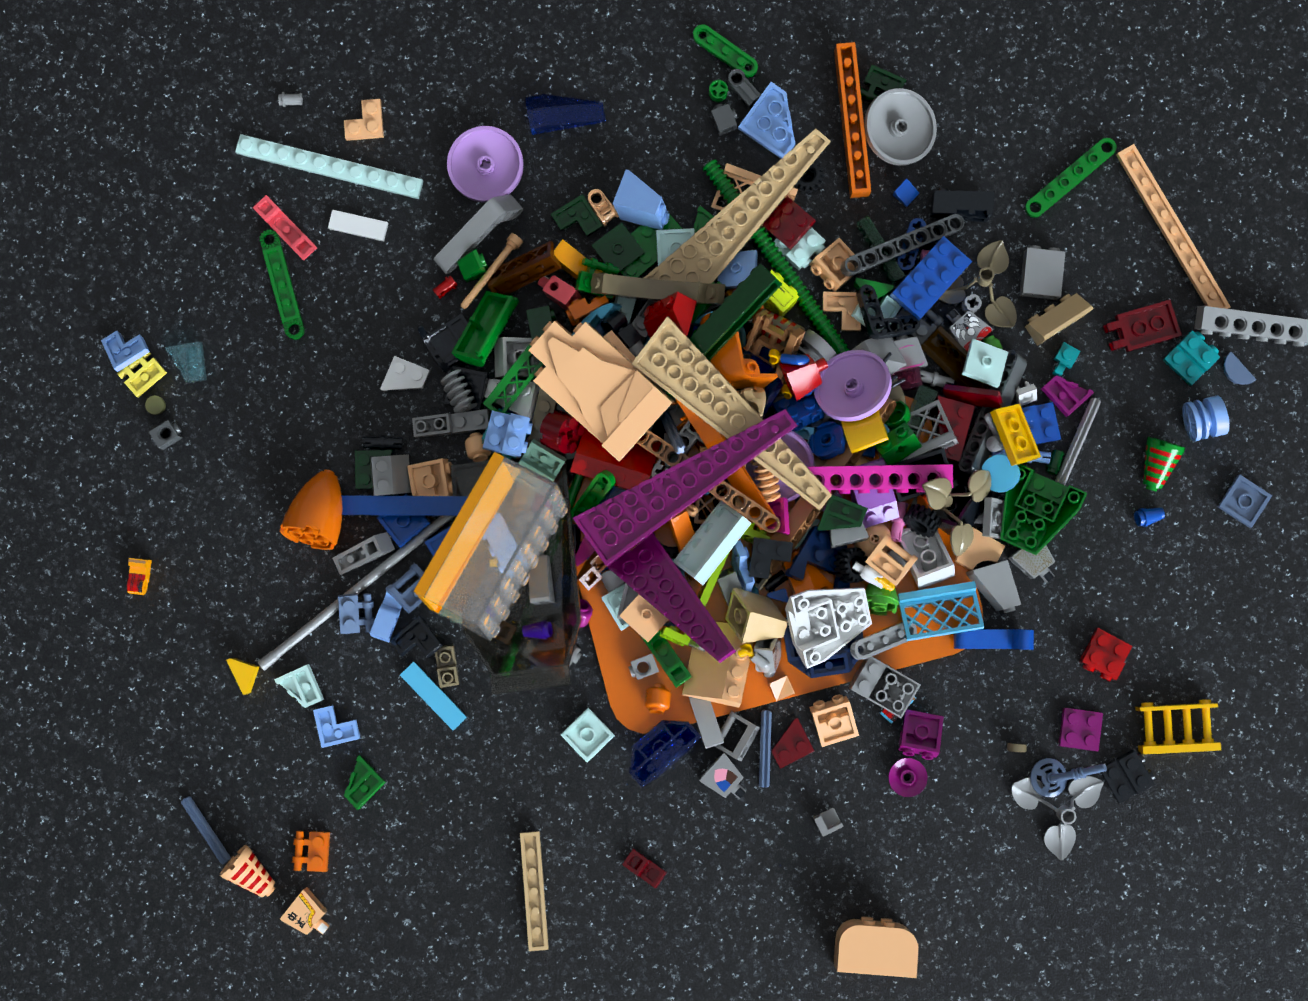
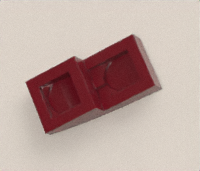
(644, 868)

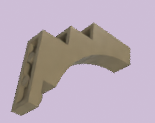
(655, 289)

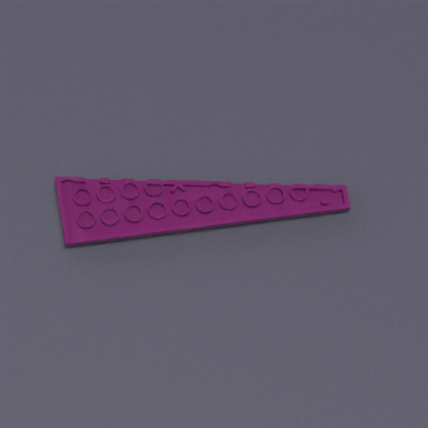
(640, 511)

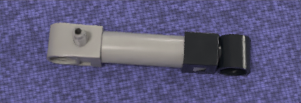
(628, 335)

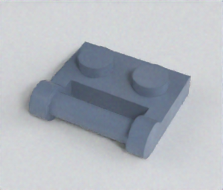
(407, 599)

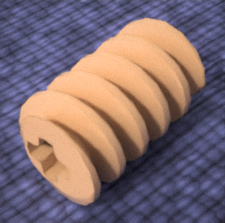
(767, 483)

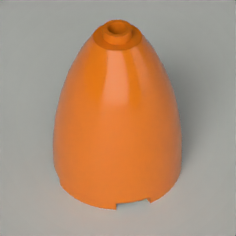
(315, 513)

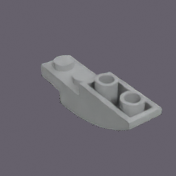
(451, 423)

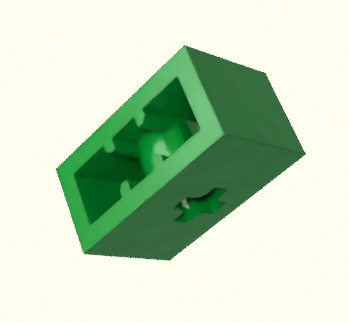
(900, 444)

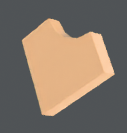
(980, 550)

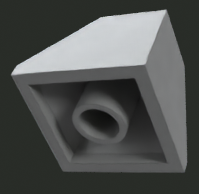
(881, 348)

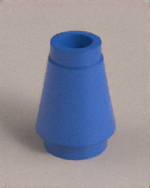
(1147, 516)

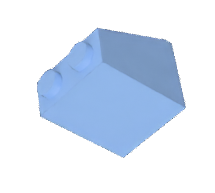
(639, 203)

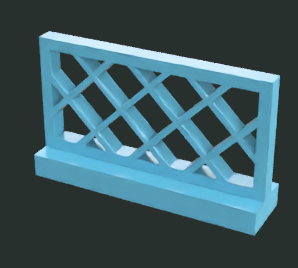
(936, 595)

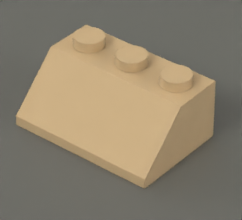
(1057, 317)

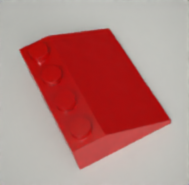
(628, 472)

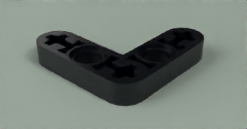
(878, 320)

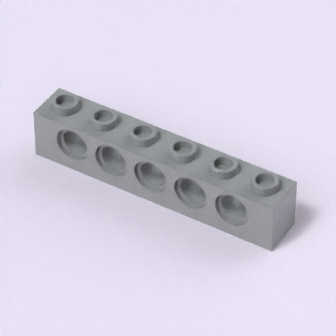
(1206, 323)

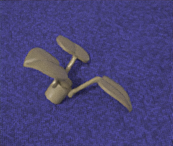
(992, 260)
(940, 497)

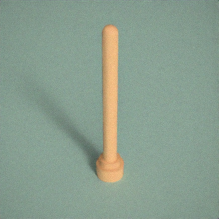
(512, 243)

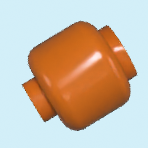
(657, 699)

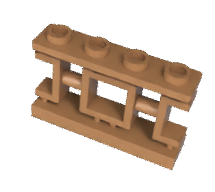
(755, 341)

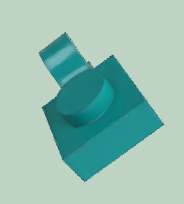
(1065, 357)

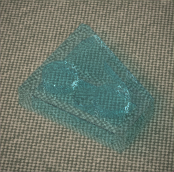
(189, 360)

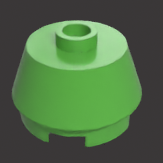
(881, 600)

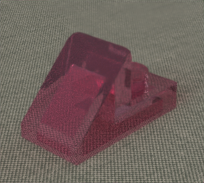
(912, 377)

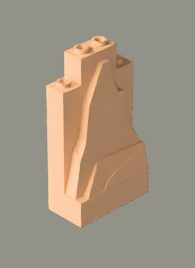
(597, 385)

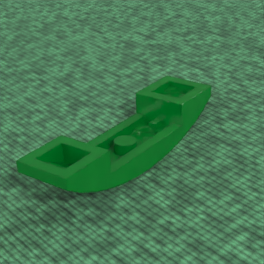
(668, 659)

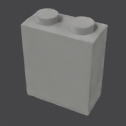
(1042, 273)

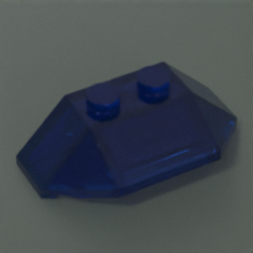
(661, 749)

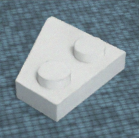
(404, 376)

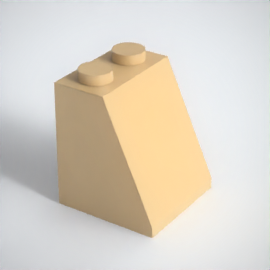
(754, 617)

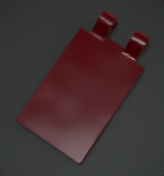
(1144, 326)

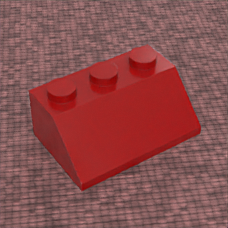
(676, 307)

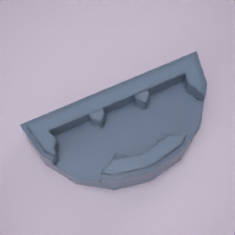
(1236, 371)

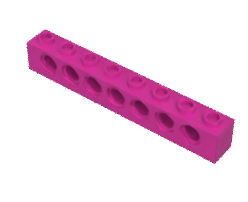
(882, 472)

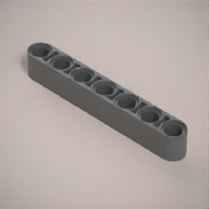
(910, 241)
(976, 450)

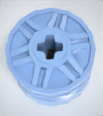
(1205, 418)

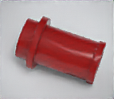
(445, 287)

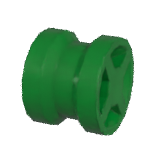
(718, 86)

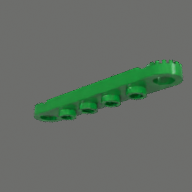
(1070, 177)
(282, 284)

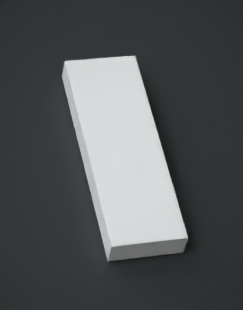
(358, 225)

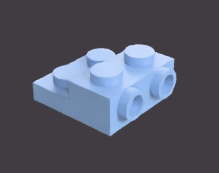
(507, 434)

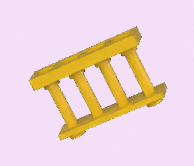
(1169, 744)

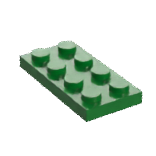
(647, 240)

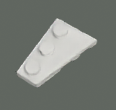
(524, 404)

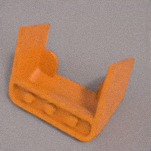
(739, 371)

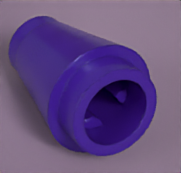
(538, 630)

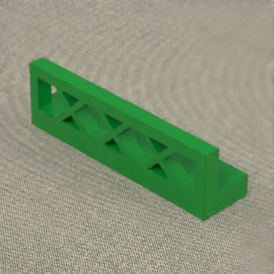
(508, 379)

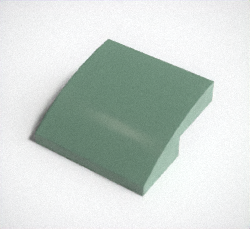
(542, 460)

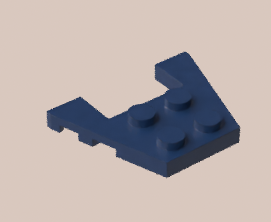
(818, 553)

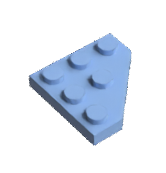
(770, 122)

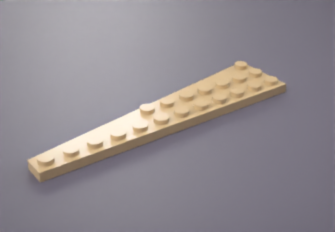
(722, 238)
(695, 382)

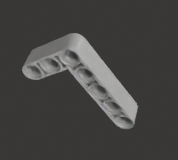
(476, 229)

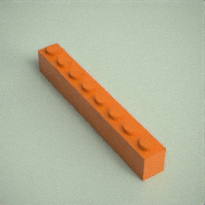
(852, 120)

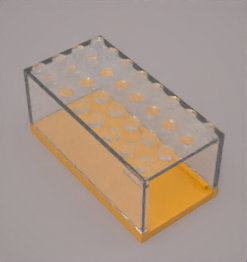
(492, 546)

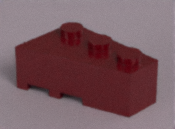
(959, 417)

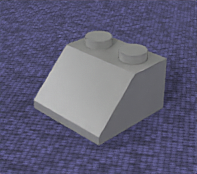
(390, 475)

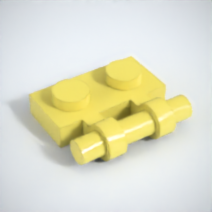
(144, 377)

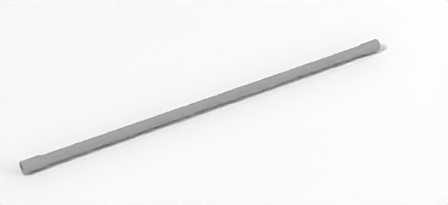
(274, 655)

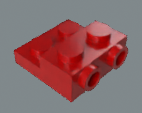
(1105, 655)

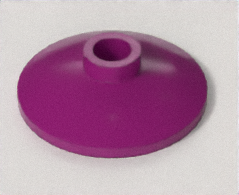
(917, 780)

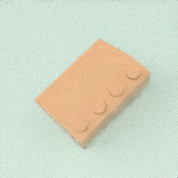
(715, 680)

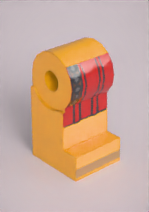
(138, 576)

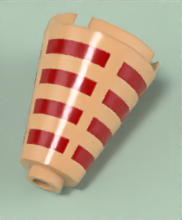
(248, 873)

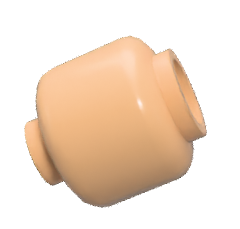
(475, 449)

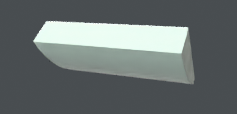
(712, 542)

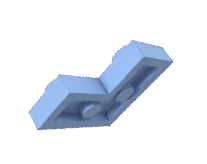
(122, 353)
(739, 564)
(331, 732)

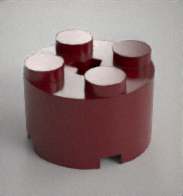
(561, 432)

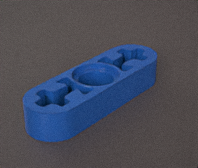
(911, 260)

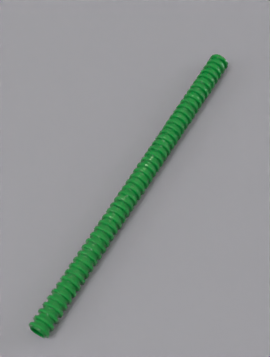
(781, 266)

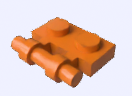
(317, 851)

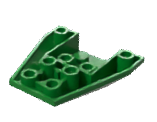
(1037, 510)

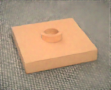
(643, 618)

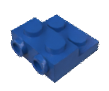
(802, 411)
(1042, 422)

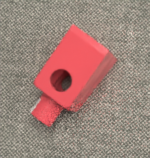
(559, 291)

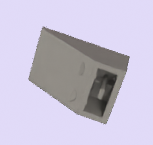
(884, 686)

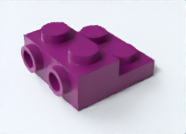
(921, 734)

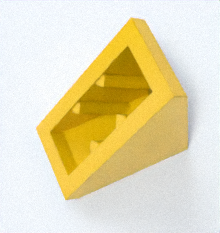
(244, 674)

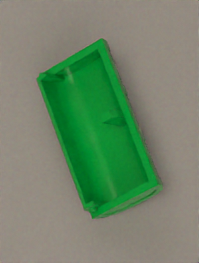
(484, 328)

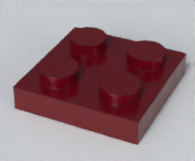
(789, 223)

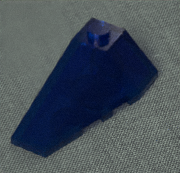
(555, 113)

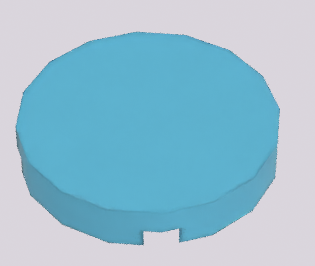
(1003, 475)

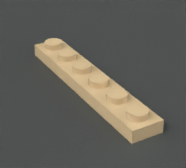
(534, 891)

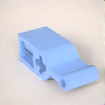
(386, 619)

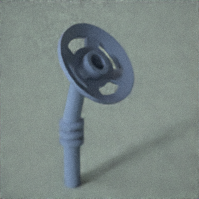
(1058, 778)

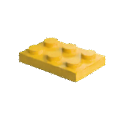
(1015, 434)

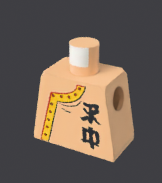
(306, 913)

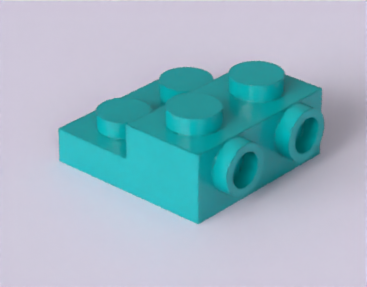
(1192, 357)

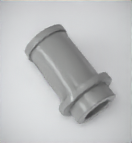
(290, 99)

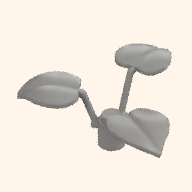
(1059, 838)

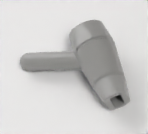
(993, 443)

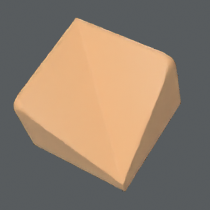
(781, 688)

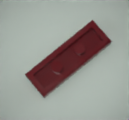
(973, 396)

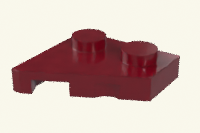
(792, 745)

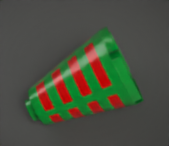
(1160, 462)

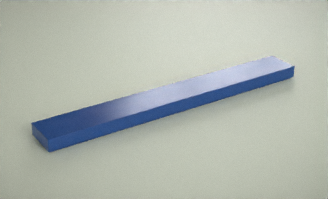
(403, 505)

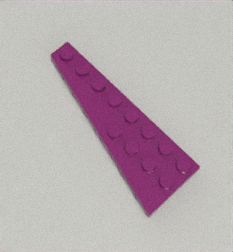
(660, 582)

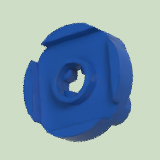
(834, 447)

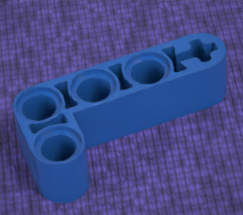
(995, 639)

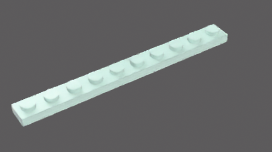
(329, 166)

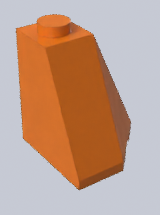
(812, 579)

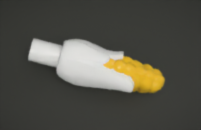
(873, 577)

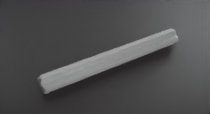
(1078, 441)

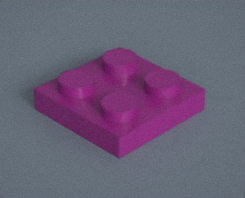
(1080, 729)

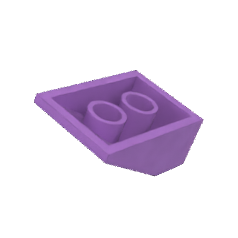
(881, 506)

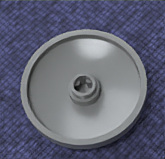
(900, 126)

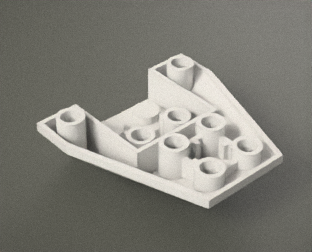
(826, 621)

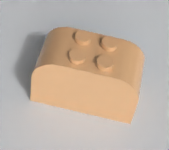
(876, 948)

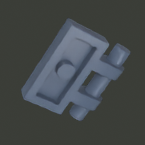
(349, 613)

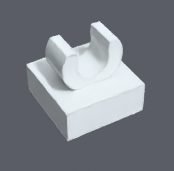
(1026, 394)

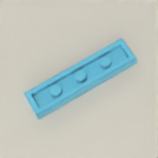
(433, 695)

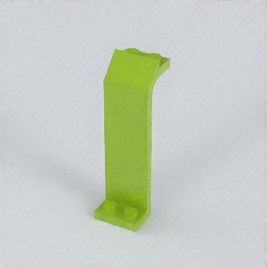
(672, 633)

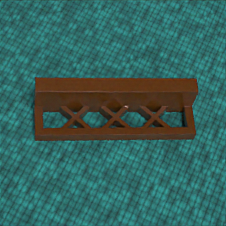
(524, 272)

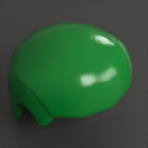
(899, 415)

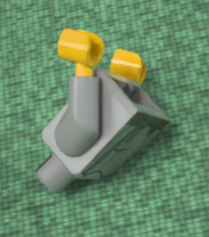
(765, 655)

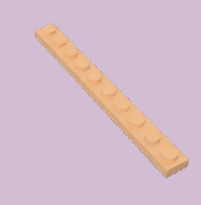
(1171, 228)

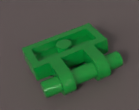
(584, 278)

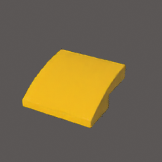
(865, 432)

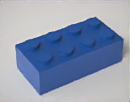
(930, 278)

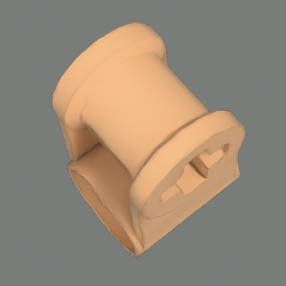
(605, 209)

